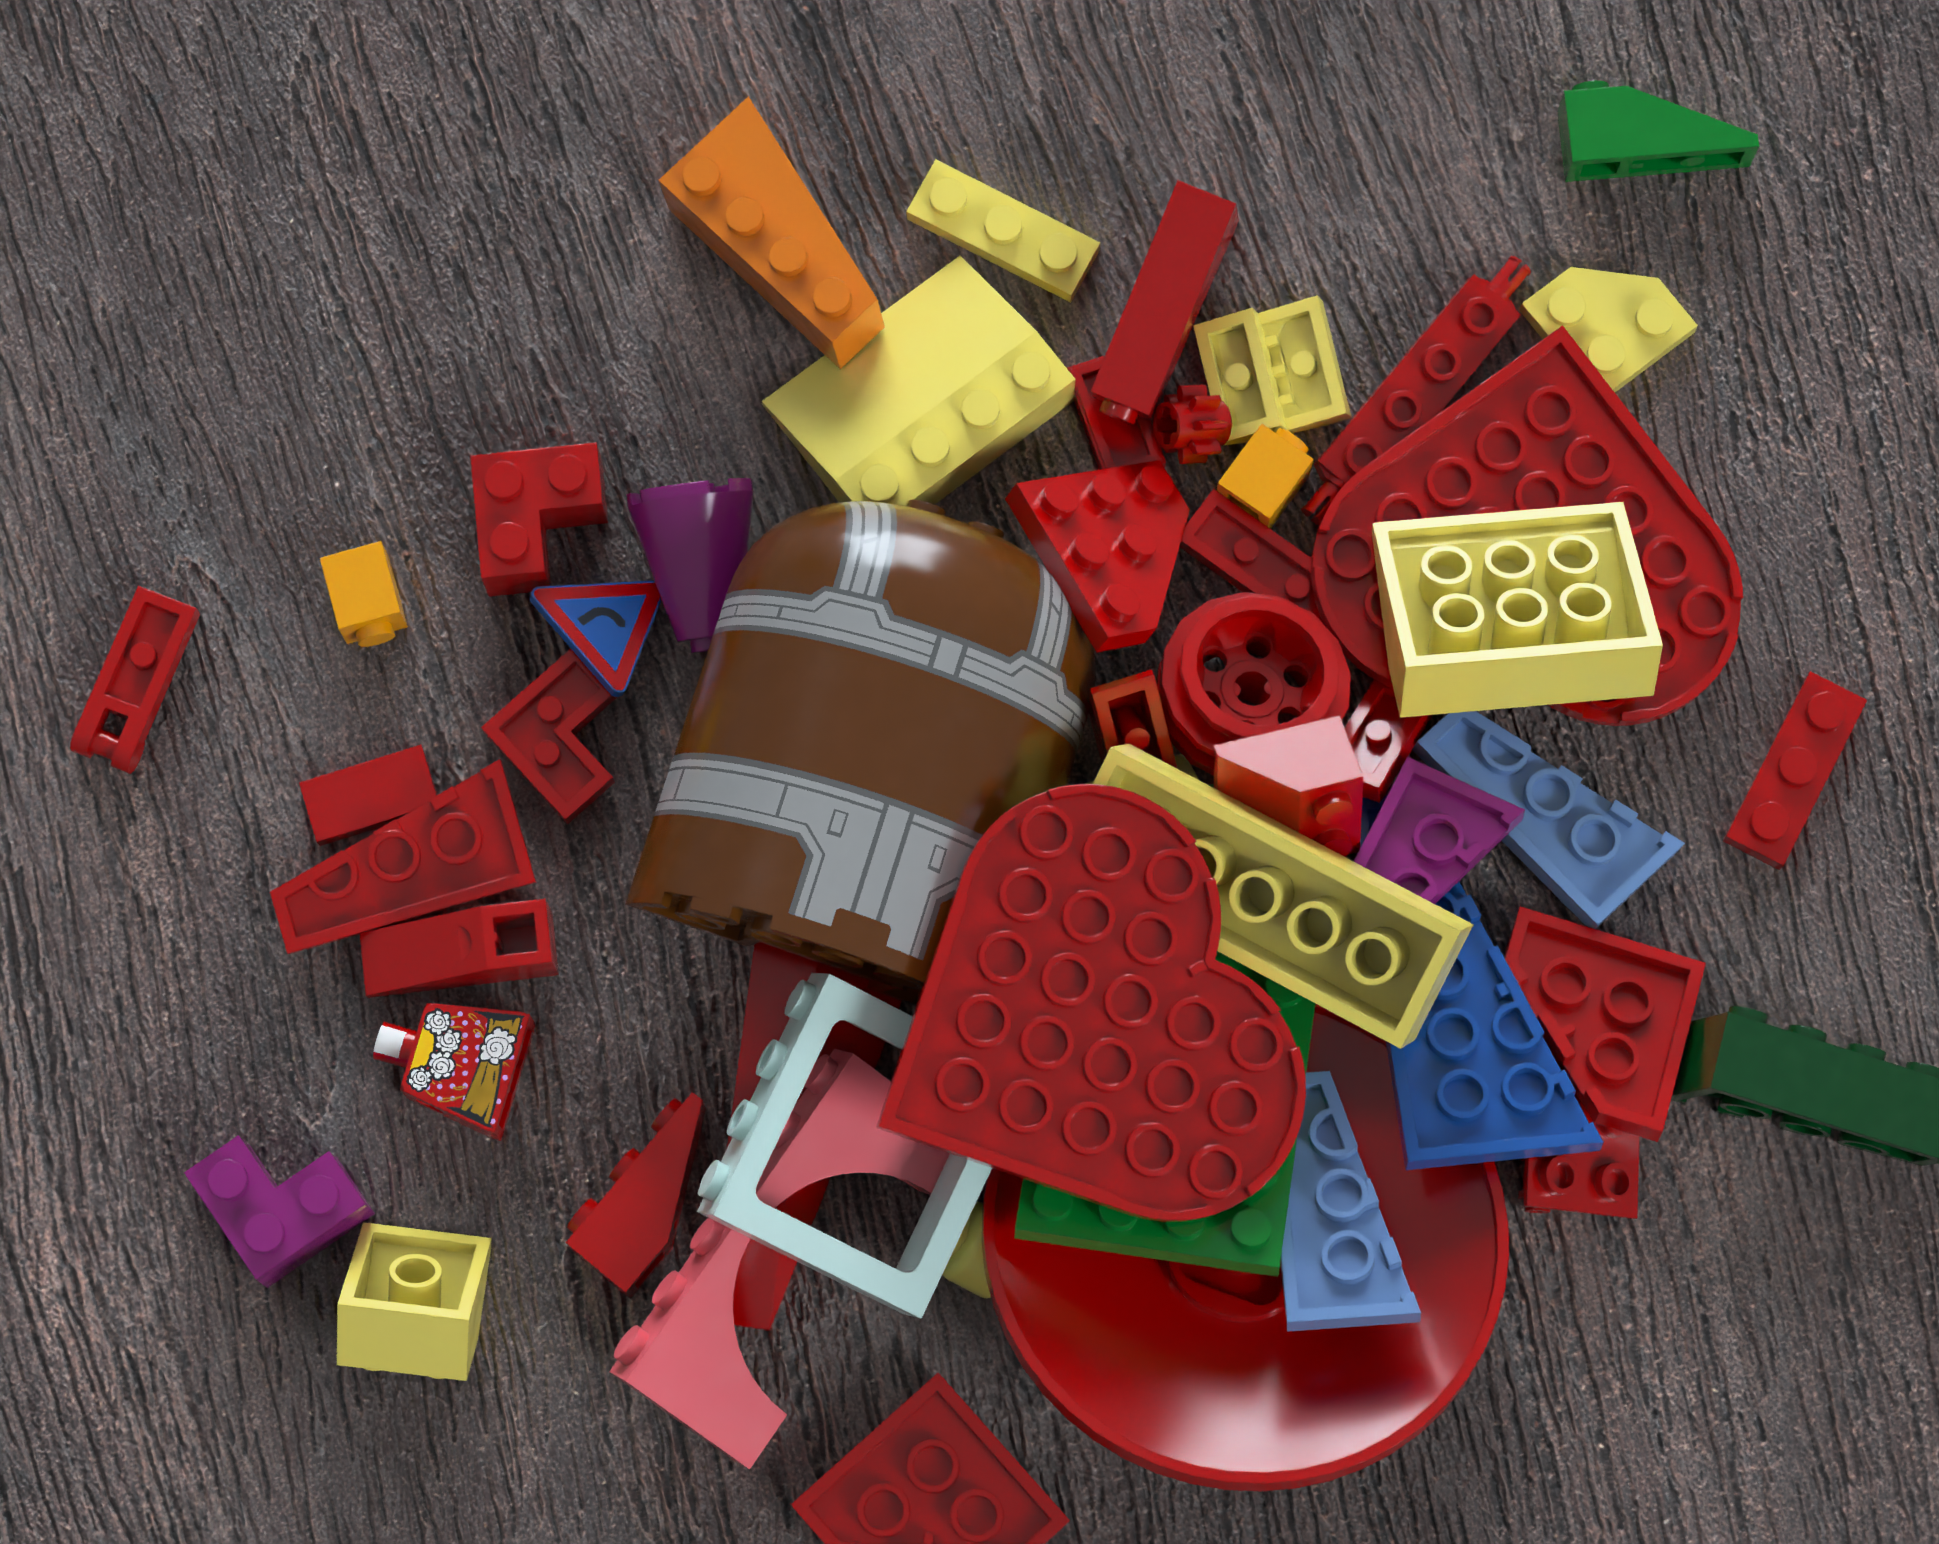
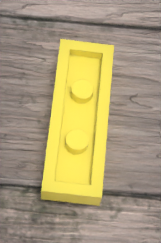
(1003, 230)

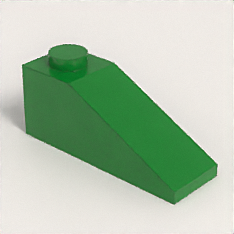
(1636, 134)

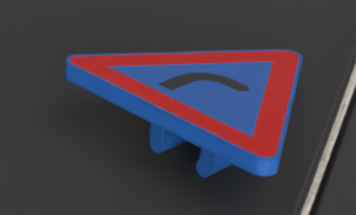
(602, 624)

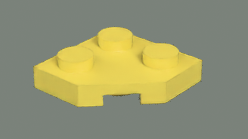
(1613, 317)

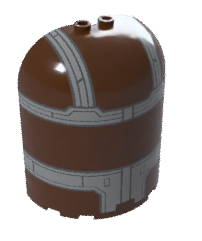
(860, 733)

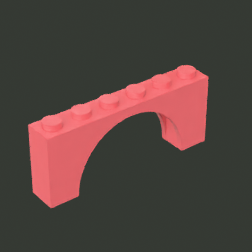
(688, 1345)

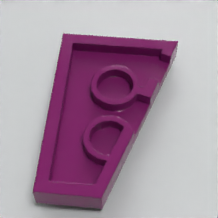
(1434, 830)

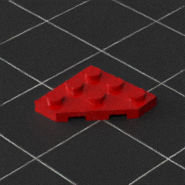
(1107, 544)
(1608, 1014)
(930, 1480)

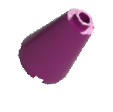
(693, 547)

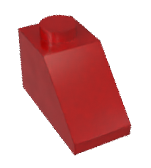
(1130, 714)

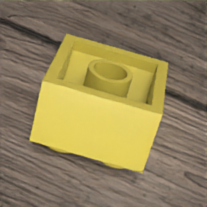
(412, 1301)

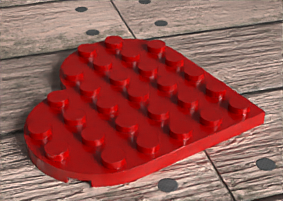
(1530, 440)
(1089, 1025)

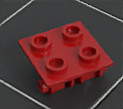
(1586, 1181)

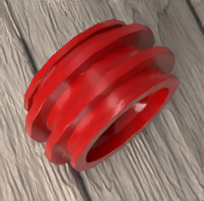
(1231, 629)

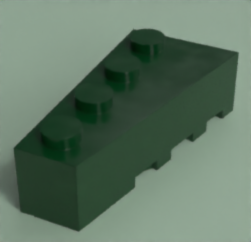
(1812, 1084)

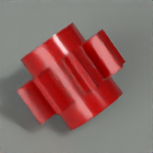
(1192, 424)

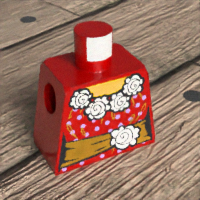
(461, 1062)

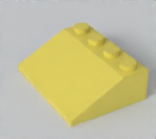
(927, 397)
(1515, 609)

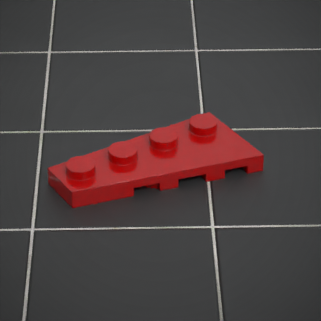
(427, 861)

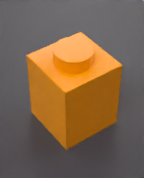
(1267, 474)
(364, 594)

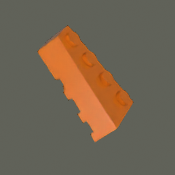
(766, 226)

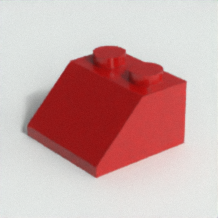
(1300, 779)

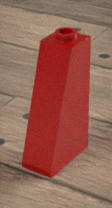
(1164, 302)

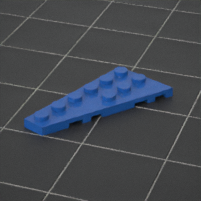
(1479, 1070)

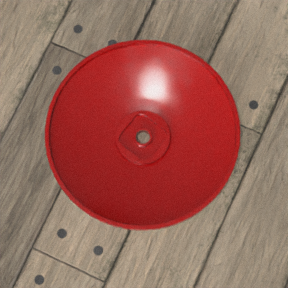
(1197, 1360)

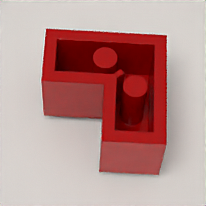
(524, 496)

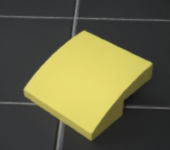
(1274, 368)

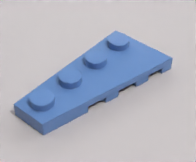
(1569, 836)
(1336, 1246)

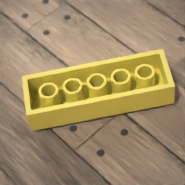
(1305, 909)

